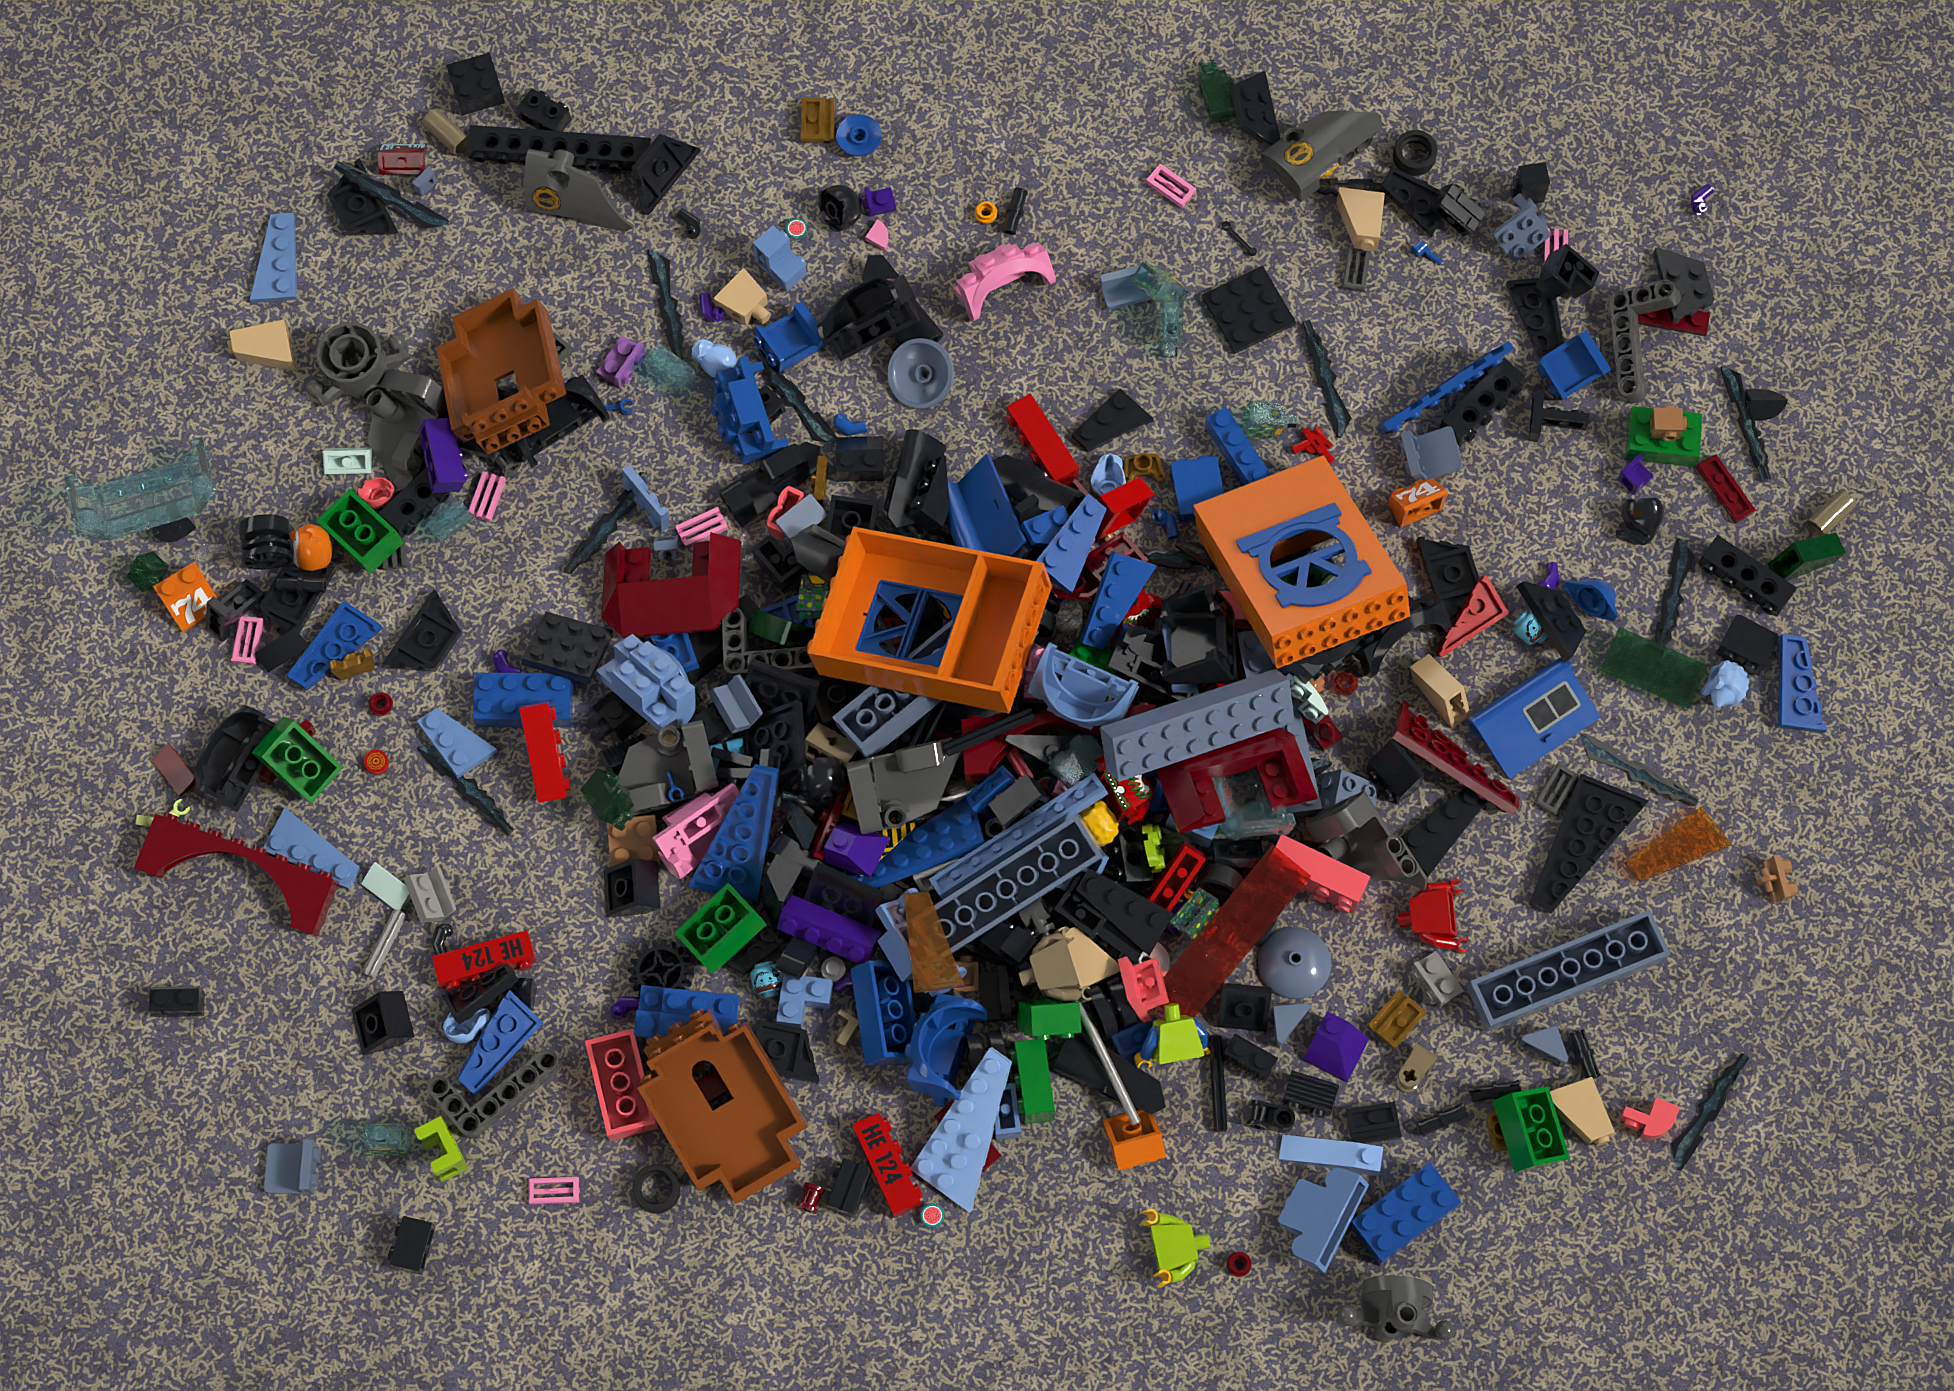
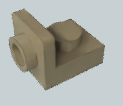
(847, 1033)

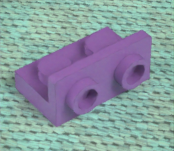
(621, 361)

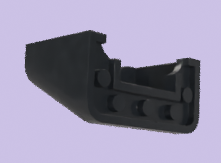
(1200, 637)

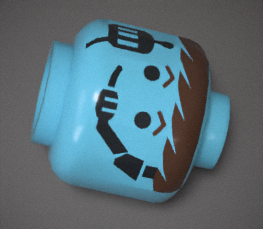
(1529, 629)
(766, 979)

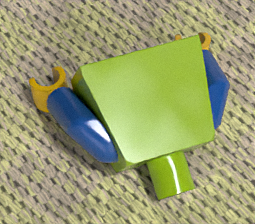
(1173, 1039)

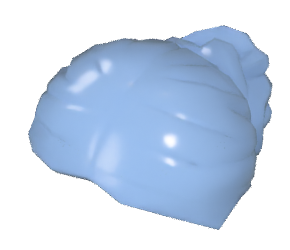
(713, 356)
(1107, 474)
(468, 1029)

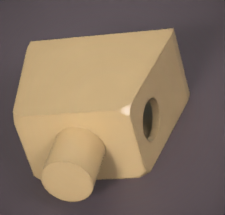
(743, 299)

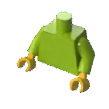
(1174, 1246)

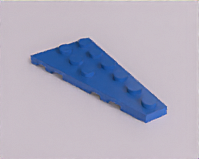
(1447, 388)
(742, 840)
(939, 840)

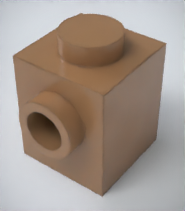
(1667, 422)

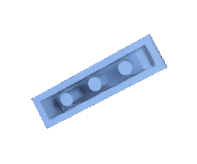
(1332, 1154)

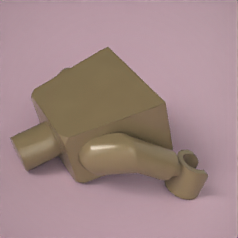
(1054, 969)

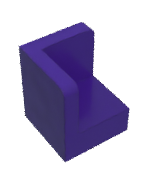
(1635, 475)

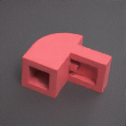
(1655, 1124)

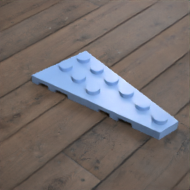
(961, 1142)

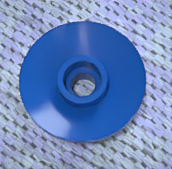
(856, 126)

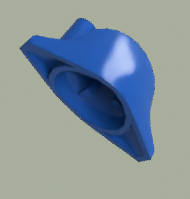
(1593, 597)

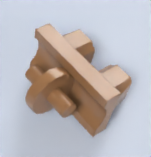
(1775, 880)

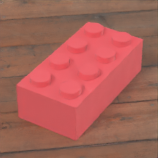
(1329, 878)
(617, 1074)

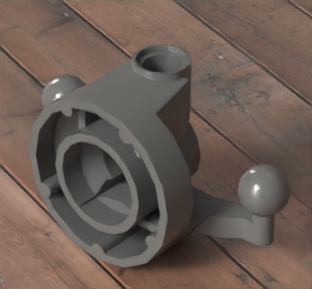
(343, 343)
(1399, 1304)

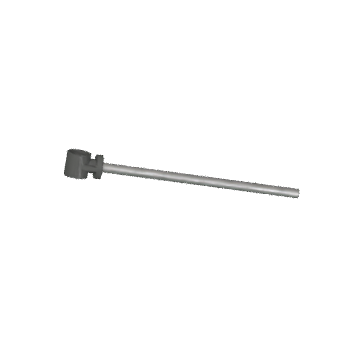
(1036, 915)

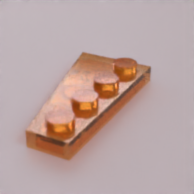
(1683, 843)
(929, 951)

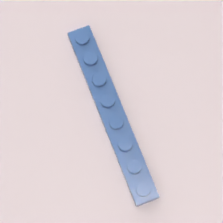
(1018, 836)

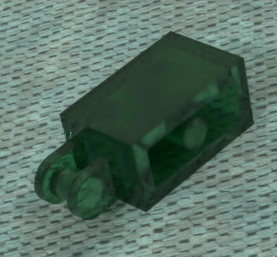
(1216, 92)
(608, 798)

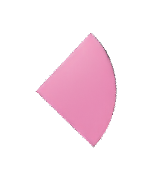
(878, 235)

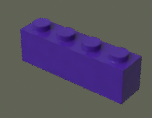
(828, 930)

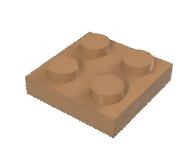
(634, 840)

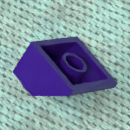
(855, 851)
(1336, 1047)

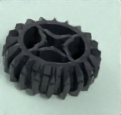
(671, 969)

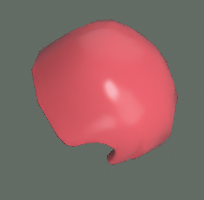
(377, 493)

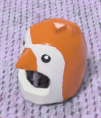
(311, 547)

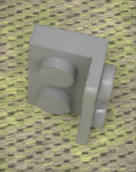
(430, 895)
(1437, 980)

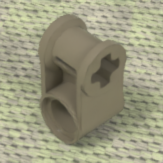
(1416, 1065)

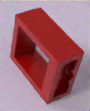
(1123, 506)

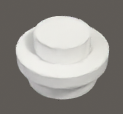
(833, 968)

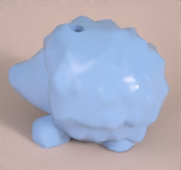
(1726, 684)

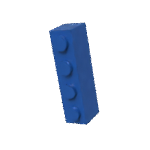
(1235, 447)

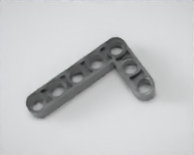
(1630, 334)
(742, 654)
(495, 1097)

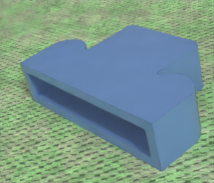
(1322, 1215)

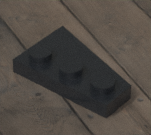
(1114, 418)

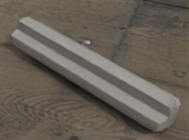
(384, 943)

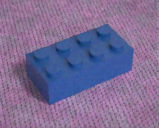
(501, 695)
(883, 1012)
(1404, 1213)

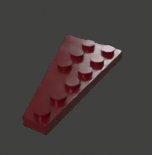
(1449, 758)

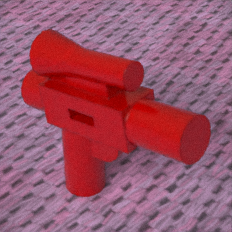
(1314, 443)

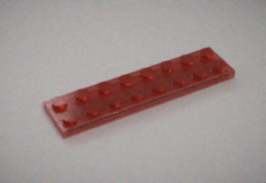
(1233, 931)

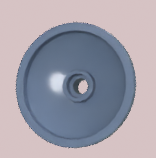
(908, 368)
(1291, 978)

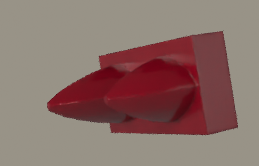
(1324, 732)

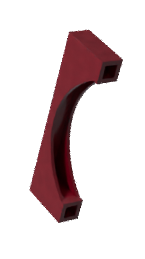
(984, 757)
(305, 891)

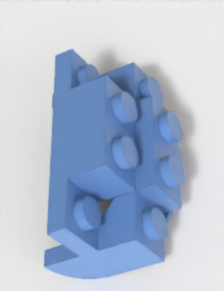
(643, 674)
(1082, 690)
(896, 941)

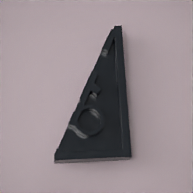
(1041, 746)

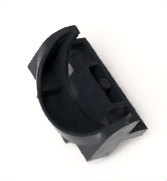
(872, 311)
(563, 418)
(1375, 644)
(1139, 657)
(1322, 662)
(229, 758)

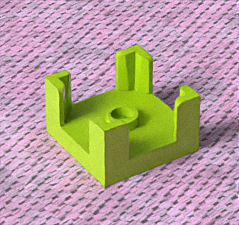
(436, 1133)

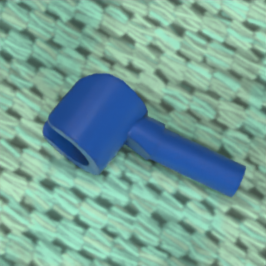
(1422, 248)
(619, 407)
(674, 788)

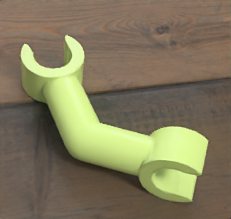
(146, 820)

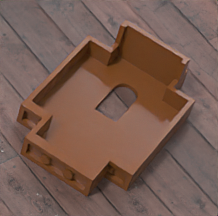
(489, 345)
(743, 1138)

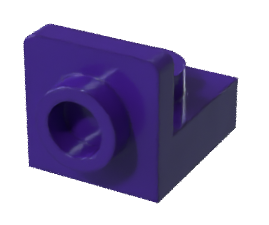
(878, 201)

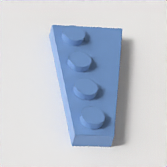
(277, 264)
(302, 844)

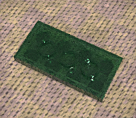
(1653, 668)

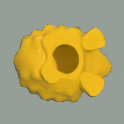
(1100, 822)

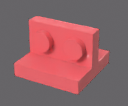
(1143, 986)

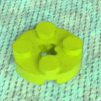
(1156, 856)

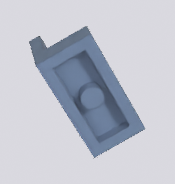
(1120, 290)
(799, 517)
(736, 704)

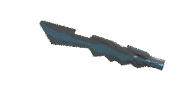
(1638, 771)

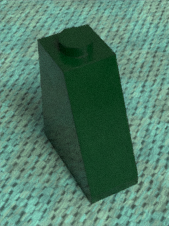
(1807, 556)
(779, 629)

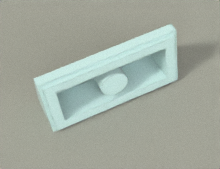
(347, 460)
(386, 887)

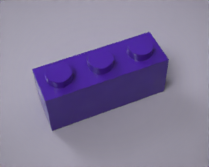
(442, 456)

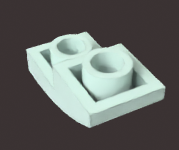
(1312, 703)

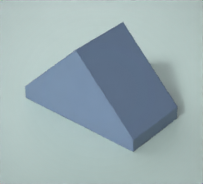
(1286, 1020)
(1546, 1044)

